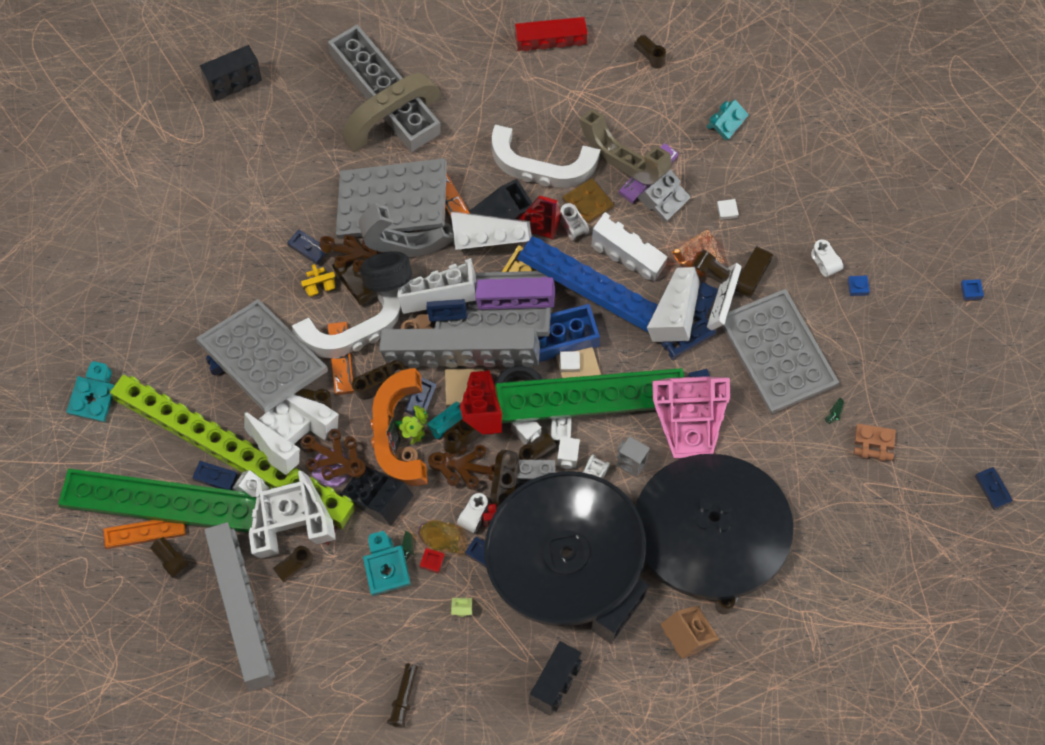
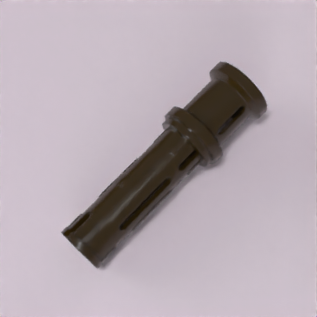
(401, 704)

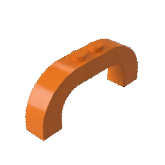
(388, 395)

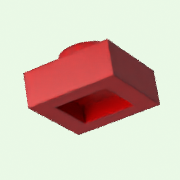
(432, 560)

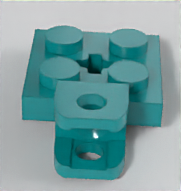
(96, 385)
(385, 555)

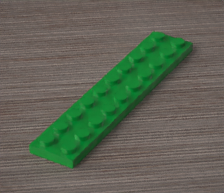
(579, 395)
(156, 500)

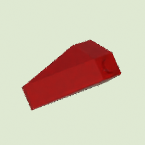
(543, 217)
(480, 404)

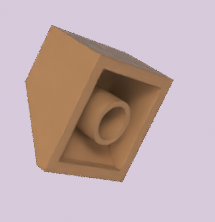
(689, 631)

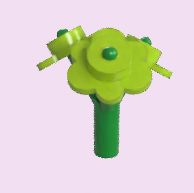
(411, 427)

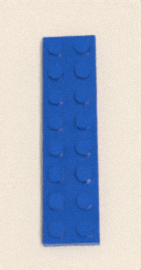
(588, 282)

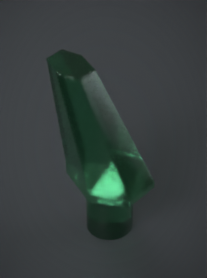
(835, 411)
(407, 545)

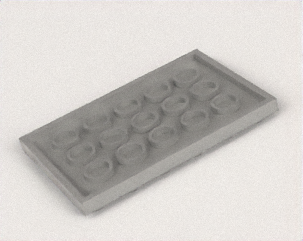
(410, 191)
(503, 318)
(778, 351)
(261, 355)

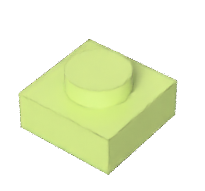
(461, 606)

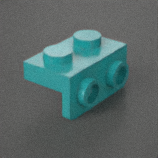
(727, 119)
(445, 420)

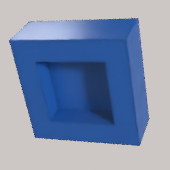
(858, 285)
(972, 289)

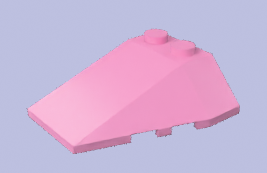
(691, 412)

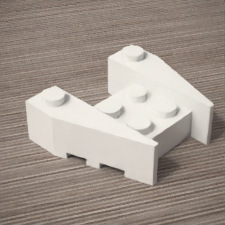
(285, 425)
(287, 509)

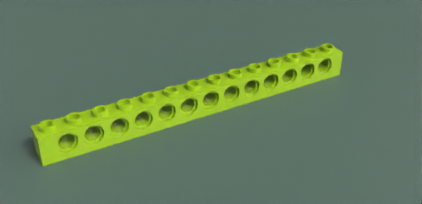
(128, 385)

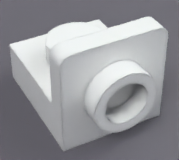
(247, 482)

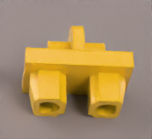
(326, 279)

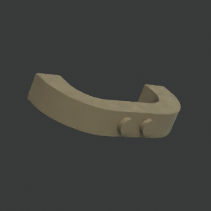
(384, 103)
(643, 169)

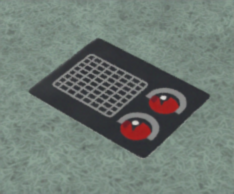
(393, 436)

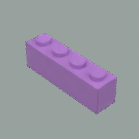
(515, 293)

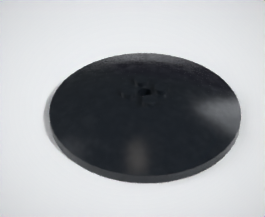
(556, 515)
(722, 556)

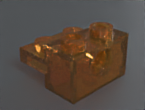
(691, 249)

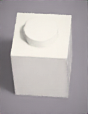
(526, 430)
(568, 452)

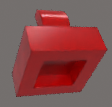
(488, 516)

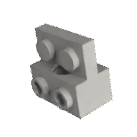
(655, 193)

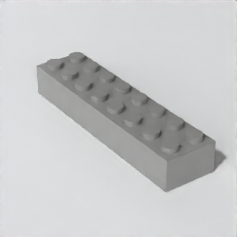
(373, 74)
(461, 347)
(240, 611)

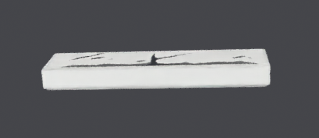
(724, 298)

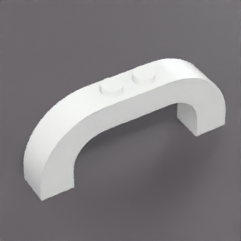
(541, 172)
(354, 338)

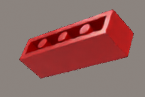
(551, 34)

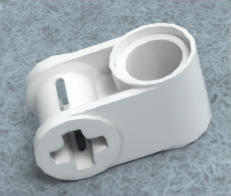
(574, 224)
(826, 258)
(596, 467)
(472, 516)

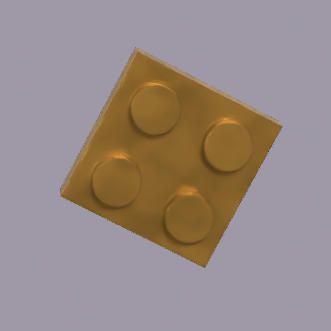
(589, 200)

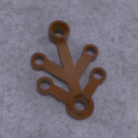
(328, 244)
(333, 458)
(462, 466)

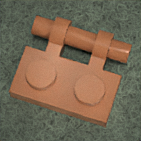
(875, 437)

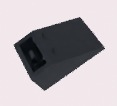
(506, 202)
(378, 495)

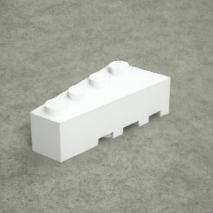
(481, 230)
(627, 248)
(451, 284)
(676, 308)

